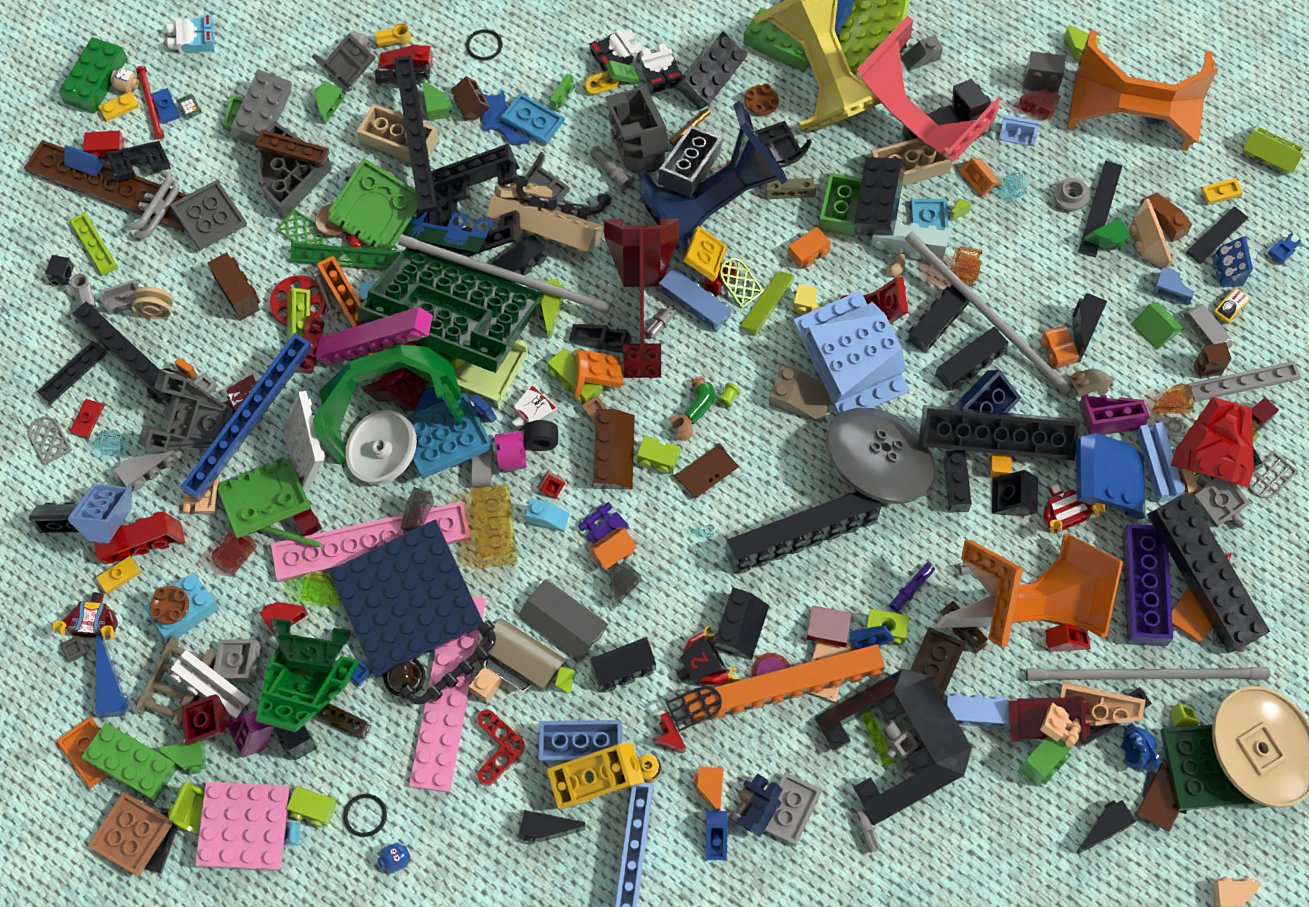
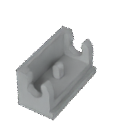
(119, 296)

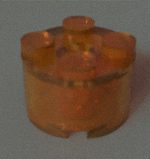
(967, 264)

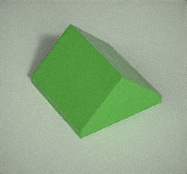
(1157, 325)

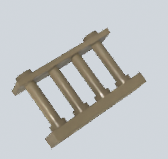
(144, 701)

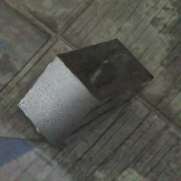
(417, 509)
(623, 581)

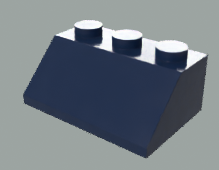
(990, 393)

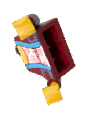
(89, 619)

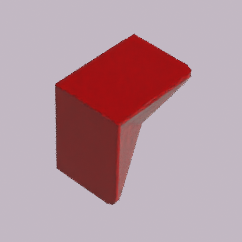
(551, 484)

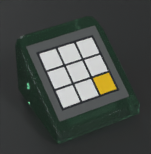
(189, 106)

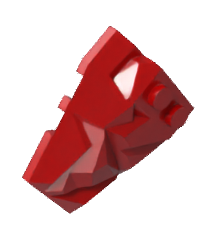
(1219, 443)

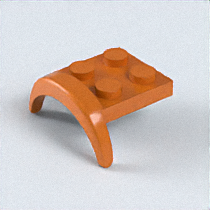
(596, 369)

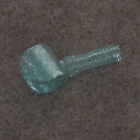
(702, 531)

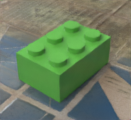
(840, 204)

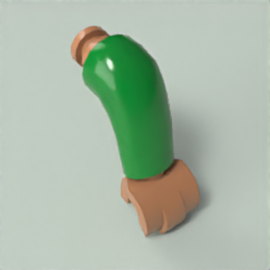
(704, 398)

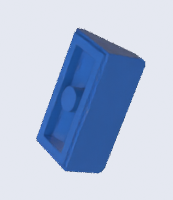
(81, 161)

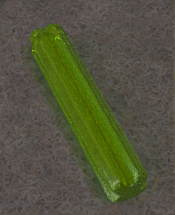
(877, 737)

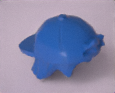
(1145, 753)

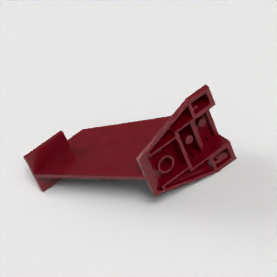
(641, 261)

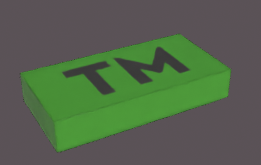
(623, 72)

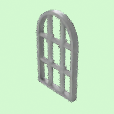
(1271, 468)

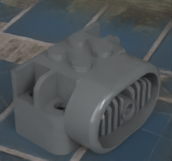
(637, 129)

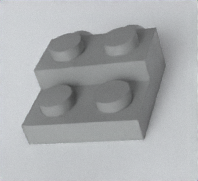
(239, 660)

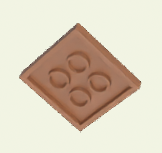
(130, 834)

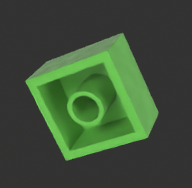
(1041, 763)

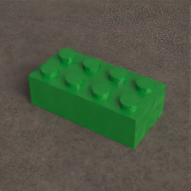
(92, 75)

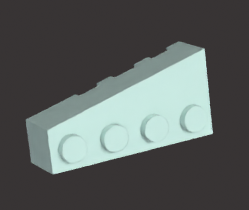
(933, 238)

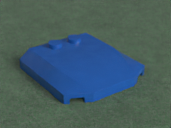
(1110, 474)

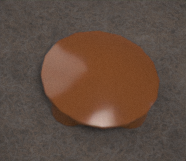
(761, 99)
(169, 604)

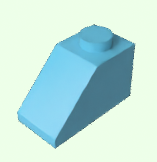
(546, 515)

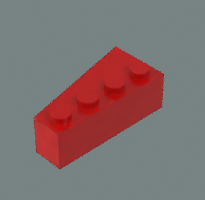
(140, 537)

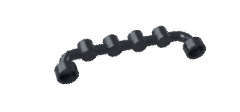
(566, 206)
(450, 679)

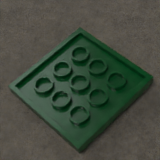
(1196, 772)

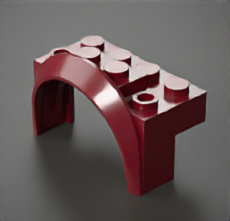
(402, 393)

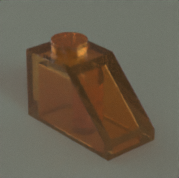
(1175, 401)

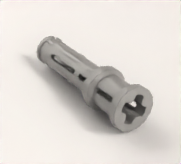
(616, 173)

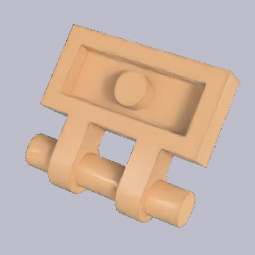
(206, 505)
(1057, 725)

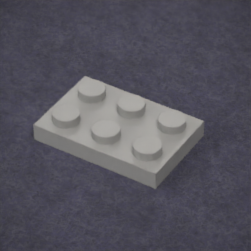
(797, 804)

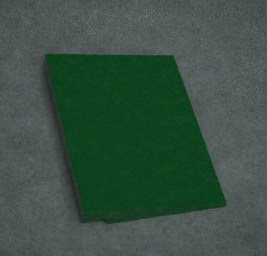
(472, 311)

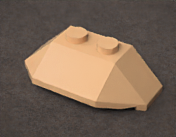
(1149, 236)

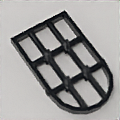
(686, 705)

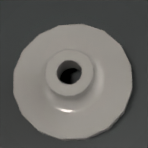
(1072, 187)

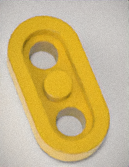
(601, 83)

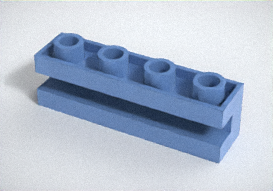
(694, 299)

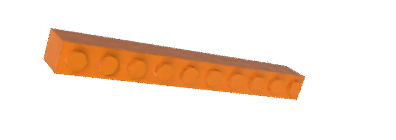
(791, 682)

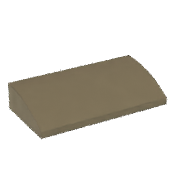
(524, 655)

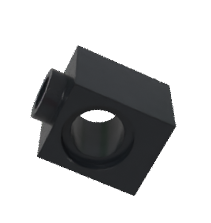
(59, 270)

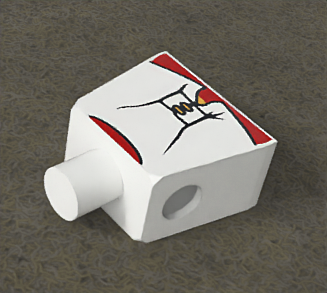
(533, 407)

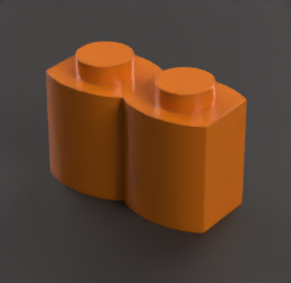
(1060, 347)

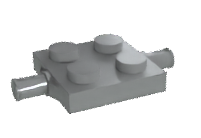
(1221, 500)

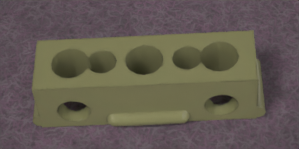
(791, 189)

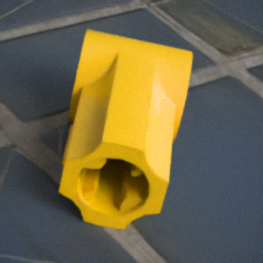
(394, 36)

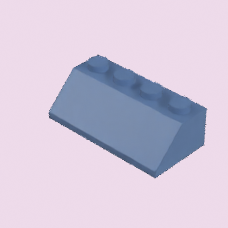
(102, 512)
(576, 738)

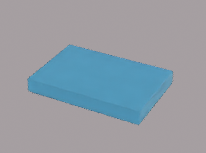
(532, 119)

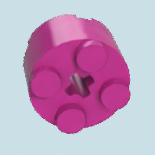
(510, 451)

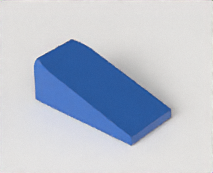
(870, 636)

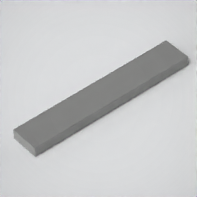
(1245, 381)

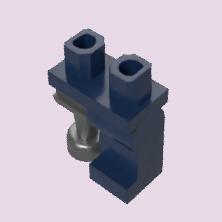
(761, 804)

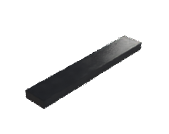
(1100, 205)

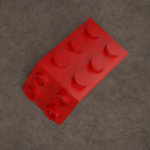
(890, 299)

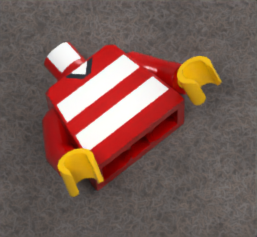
(1065, 511)

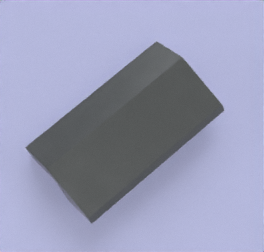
(563, 619)

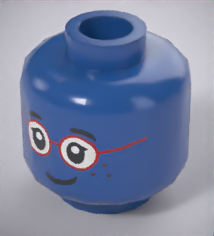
(394, 857)

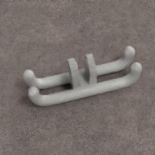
(157, 206)

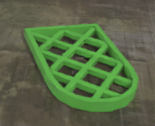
(300, 226)

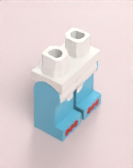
(192, 35)

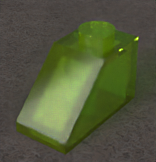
(319, 589)

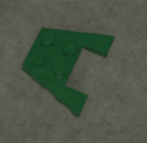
(309, 652)

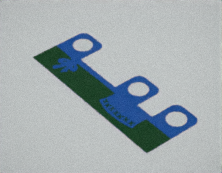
(449, 236)

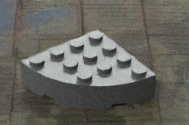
(285, 178)

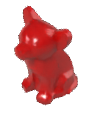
(715, 286)

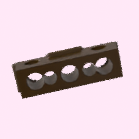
(963, 633)
(344, 725)

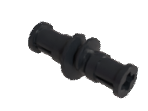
(393, 75)

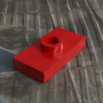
(86, 418)

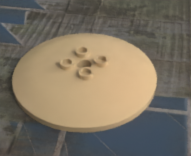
(1266, 719)

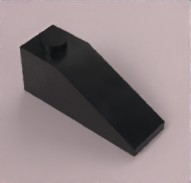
(1110, 822)
(544, 827)

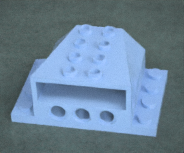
(854, 353)

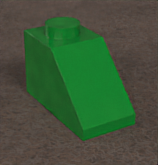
(1110, 235)

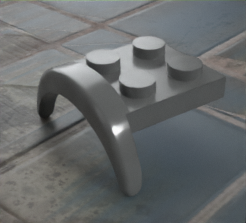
(347, 61)
(543, 178)

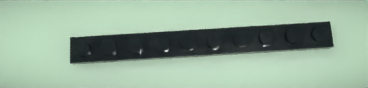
(415, 134)

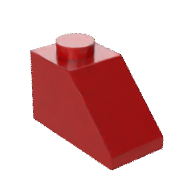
(283, 611)
(1067, 638)

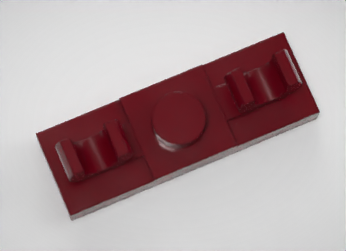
(311, 332)

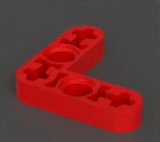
(505, 750)

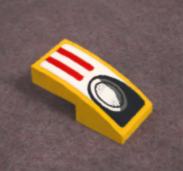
(1231, 305)

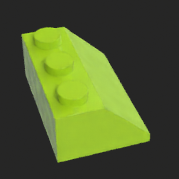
(1273, 150)

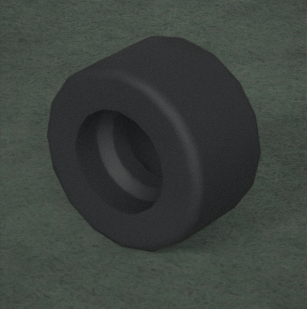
(541, 435)

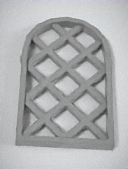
(58, 455)

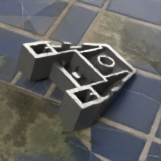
(191, 417)

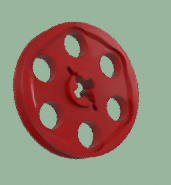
(285, 285)

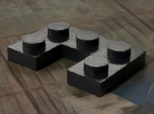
(123, 159)

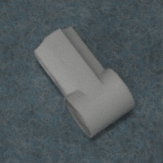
(84, 292)

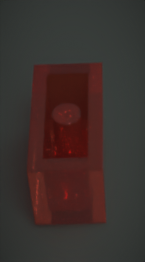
(233, 552)

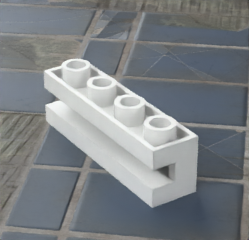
(206, 682)

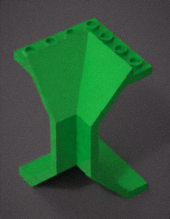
(337, 393)

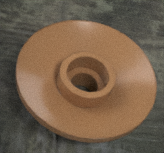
(326, 226)

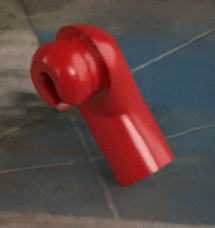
(352, 240)

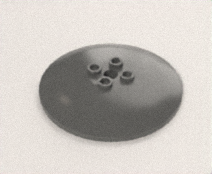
(857, 455)

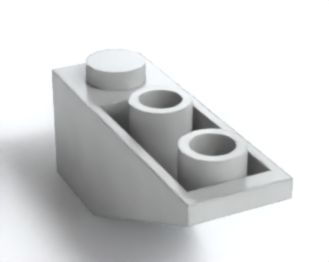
(140, 469)

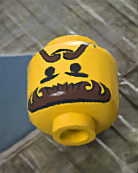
(650, 774)

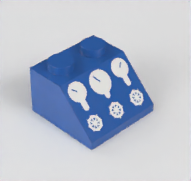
(1233, 263)

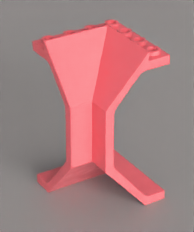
(885, 79)

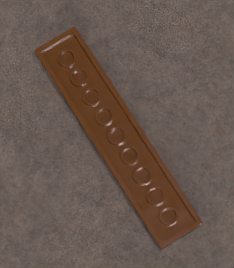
(49, 164)

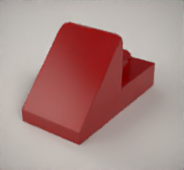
(672, 739)

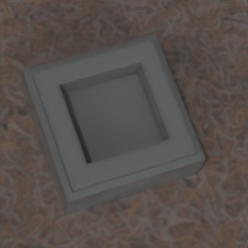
(74, 649)

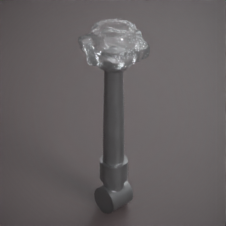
(332, 313)

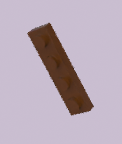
(292, 148)

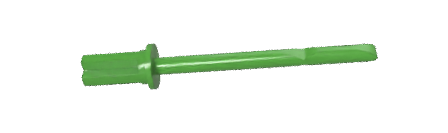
(291, 536)

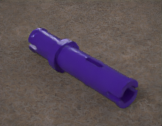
(906, 593)

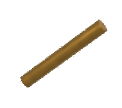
(694, 122)

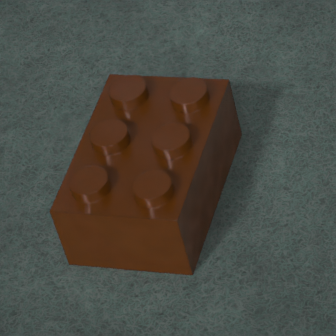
(234, 285)

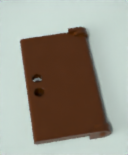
(697, 475)
(1159, 802)

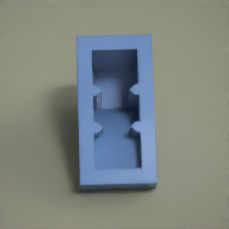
(1171, 287)

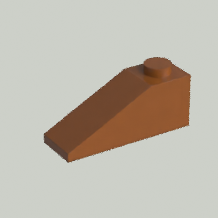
(1170, 217)

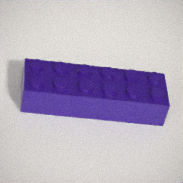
(1146, 587)

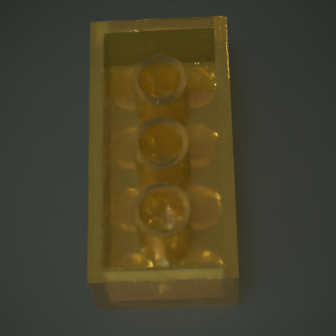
(494, 526)

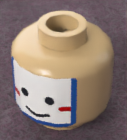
(124, 80)

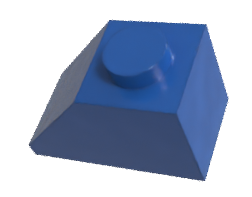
(716, 835)

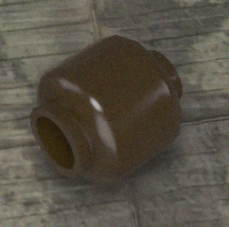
(403, 675)

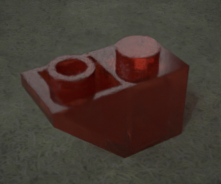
(1040, 103)

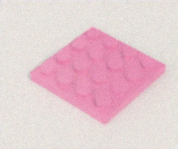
(243, 826)

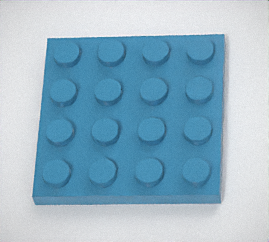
(445, 442)

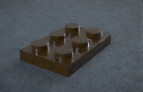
(938, 657)

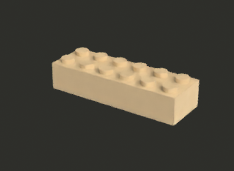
(549, 224)

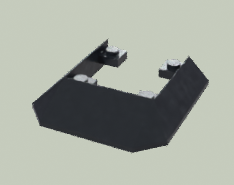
(453, 185)
(945, 744)

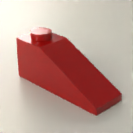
(420, 54)

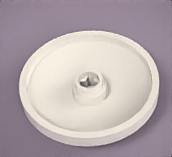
(381, 447)

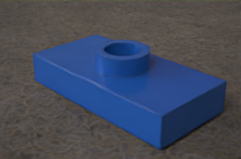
(165, 105)

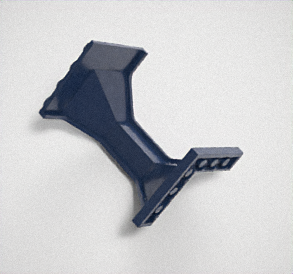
(748, 168)

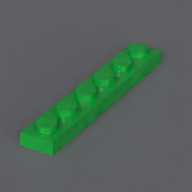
(343, 254)

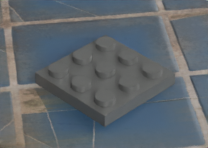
(208, 215)

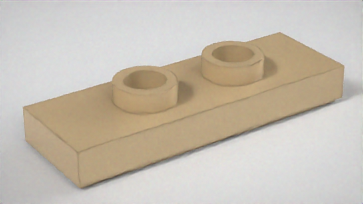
(510, 191)

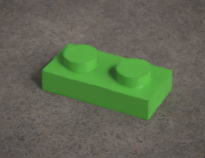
(559, 96)
(232, 110)

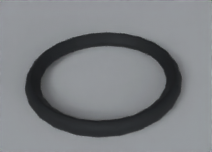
(484, 31)
(417, 688)
(345, 816)

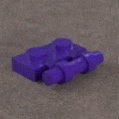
(607, 526)

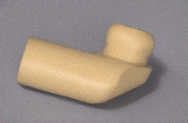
(898, 267)

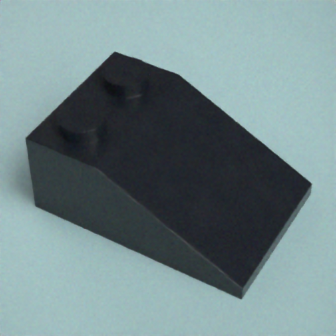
(1086, 319)

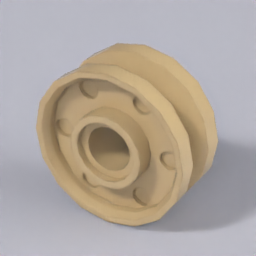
(152, 303)

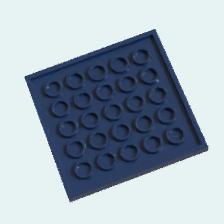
(406, 598)

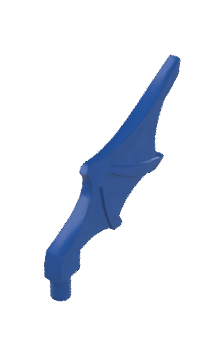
(493, 121)

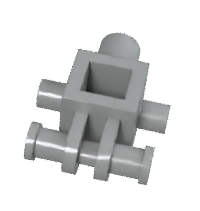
(900, 744)

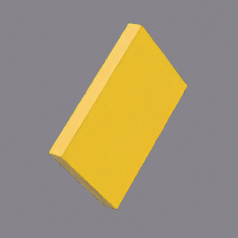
(705, 253)

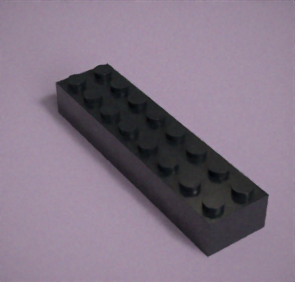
(998, 432)
(801, 530)
(1208, 573)

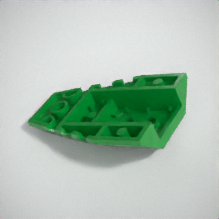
(296, 695)

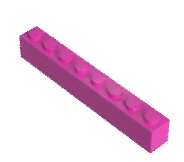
(374, 336)

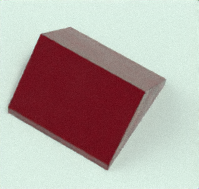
(204, 719)

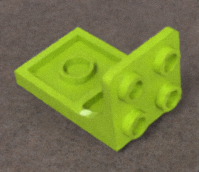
(187, 810)

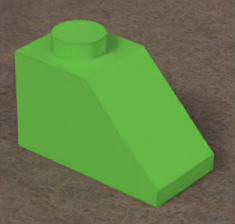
(328, 99)
(436, 102)
(189, 758)

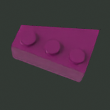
(1111, 415)
(249, 734)

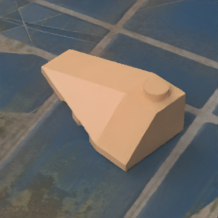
(1105, 706)

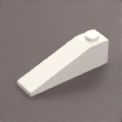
(974, 615)

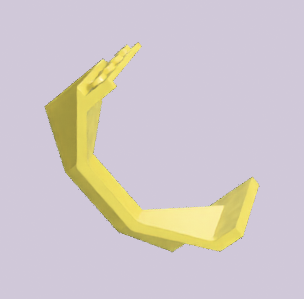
(813, 26)

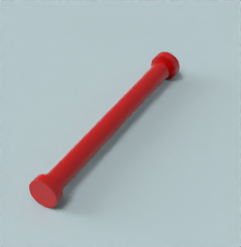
(141, 71)

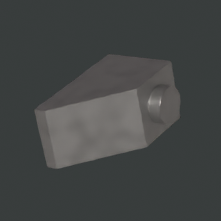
(923, 53)

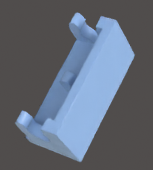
(1019, 130)

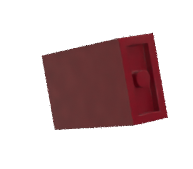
(1029, 714)

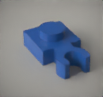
(1284, 249)

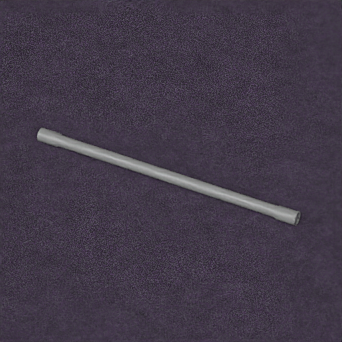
(594, 303)
(1058, 381)
(1042, 674)

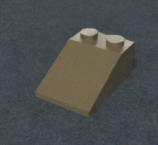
(799, 394)

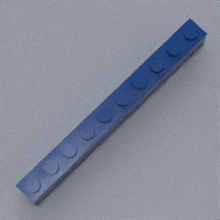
(246, 417)

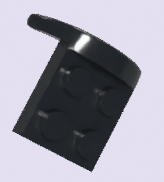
(782, 144)

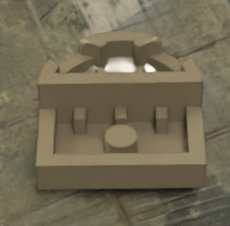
(1089, 381)

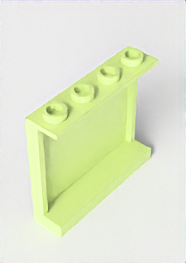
(490, 385)

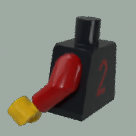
(703, 661)

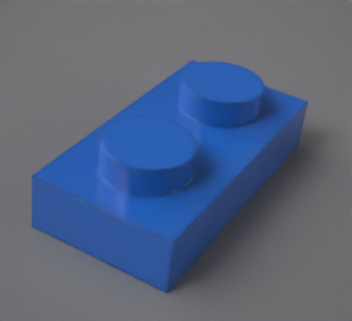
(484, 409)

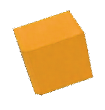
(999, 464)

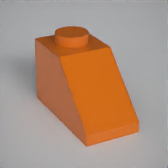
(709, 785)

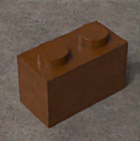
(470, 98)
(1212, 360)

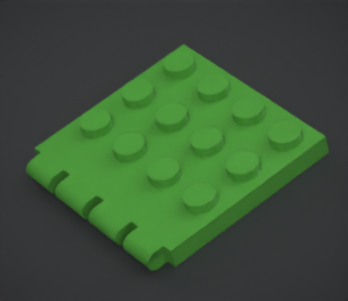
(374, 206)
(263, 496)

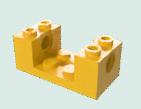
(612, 769)

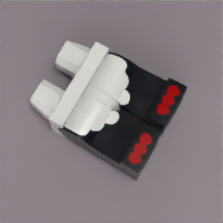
(616, 48)
(659, 68)

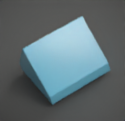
(292, 834)

